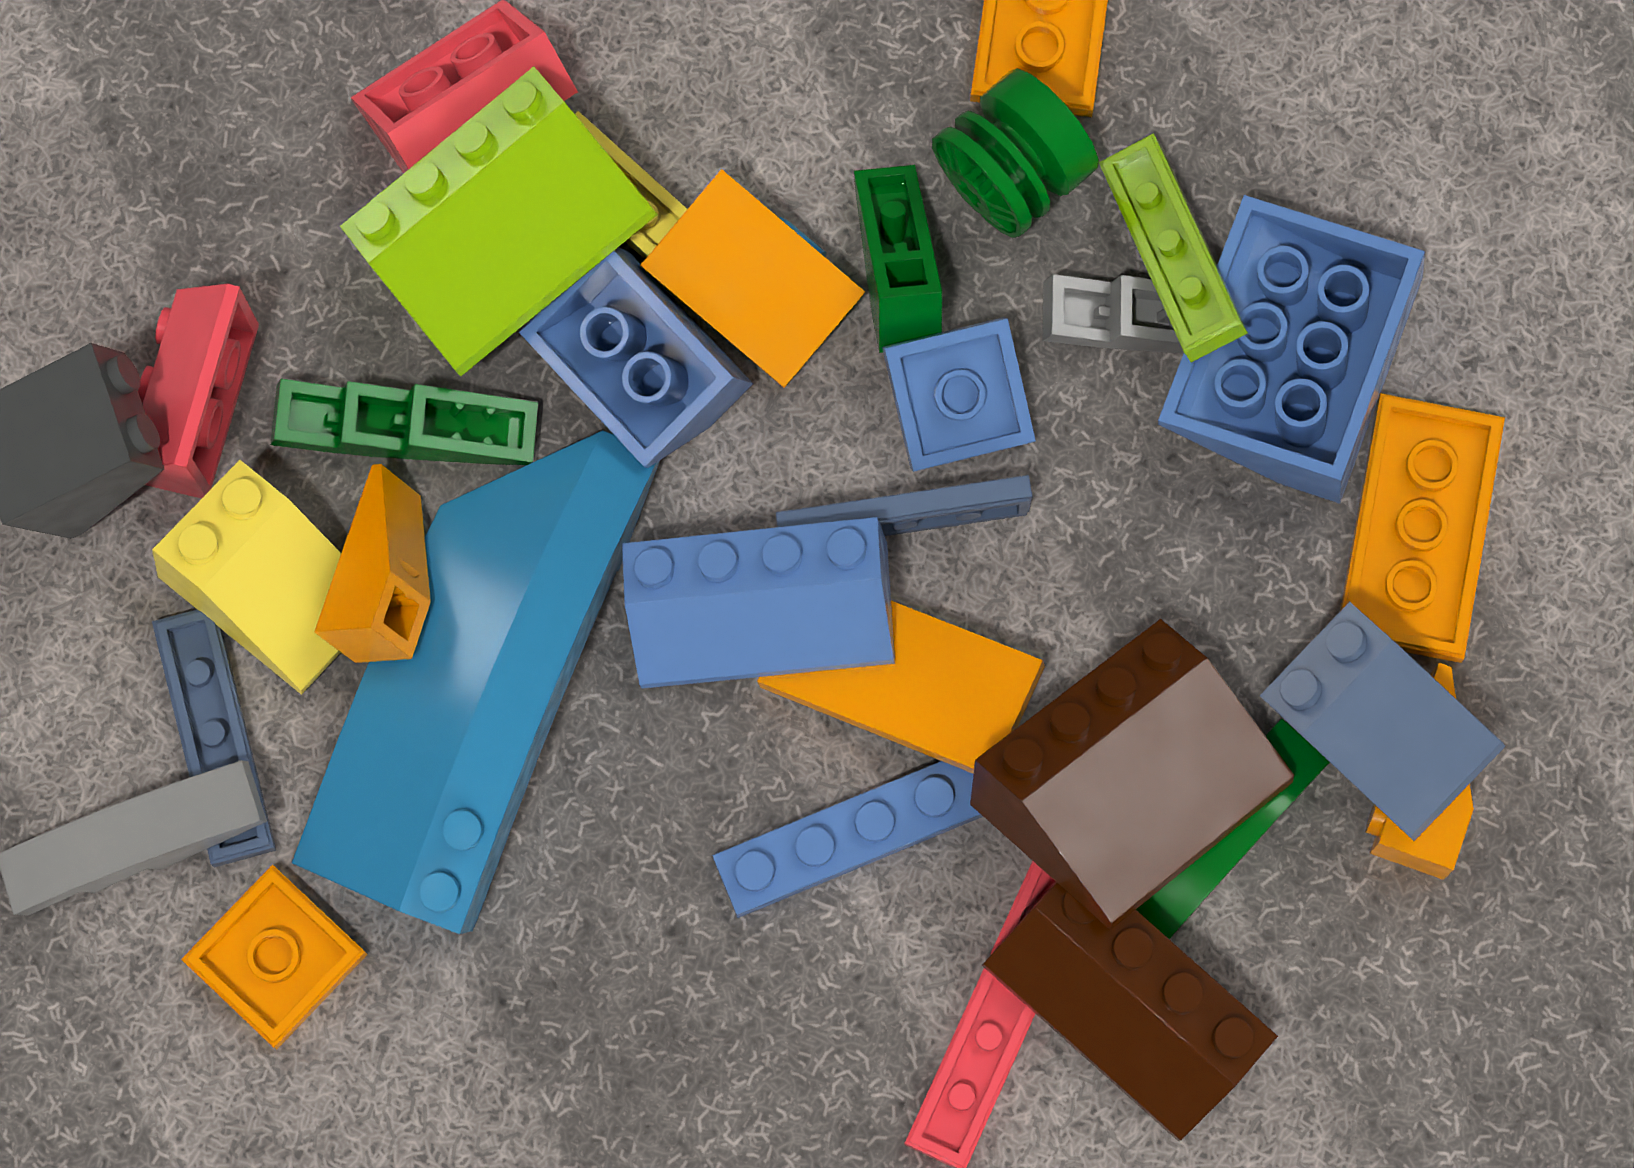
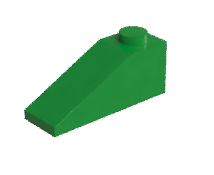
(898, 255)

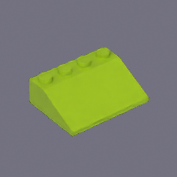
(498, 221)

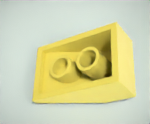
(255, 572)

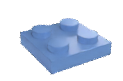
(959, 394)

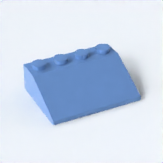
(1319, 343)

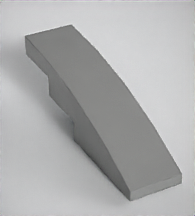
(1107, 314)
(131, 837)

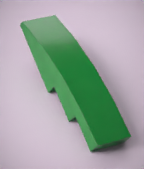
(404, 423)

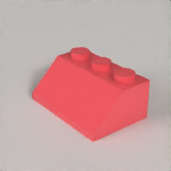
(455, 79)
(197, 382)

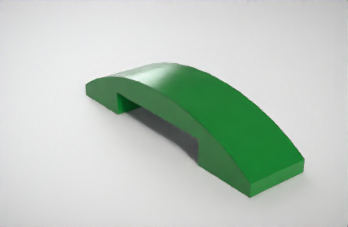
(1187, 891)

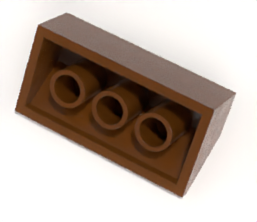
(1132, 1007)

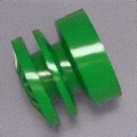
(1015, 152)

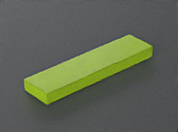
(1173, 248)

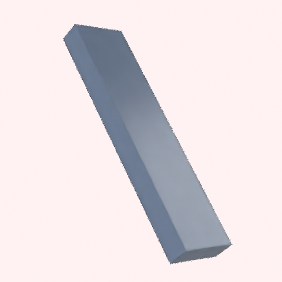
(926, 508)
(209, 715)

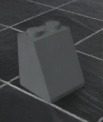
(74, 442)

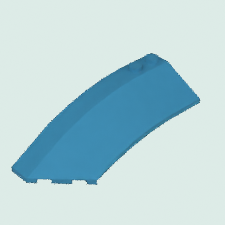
(452, 736)

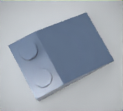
(1382, 721)

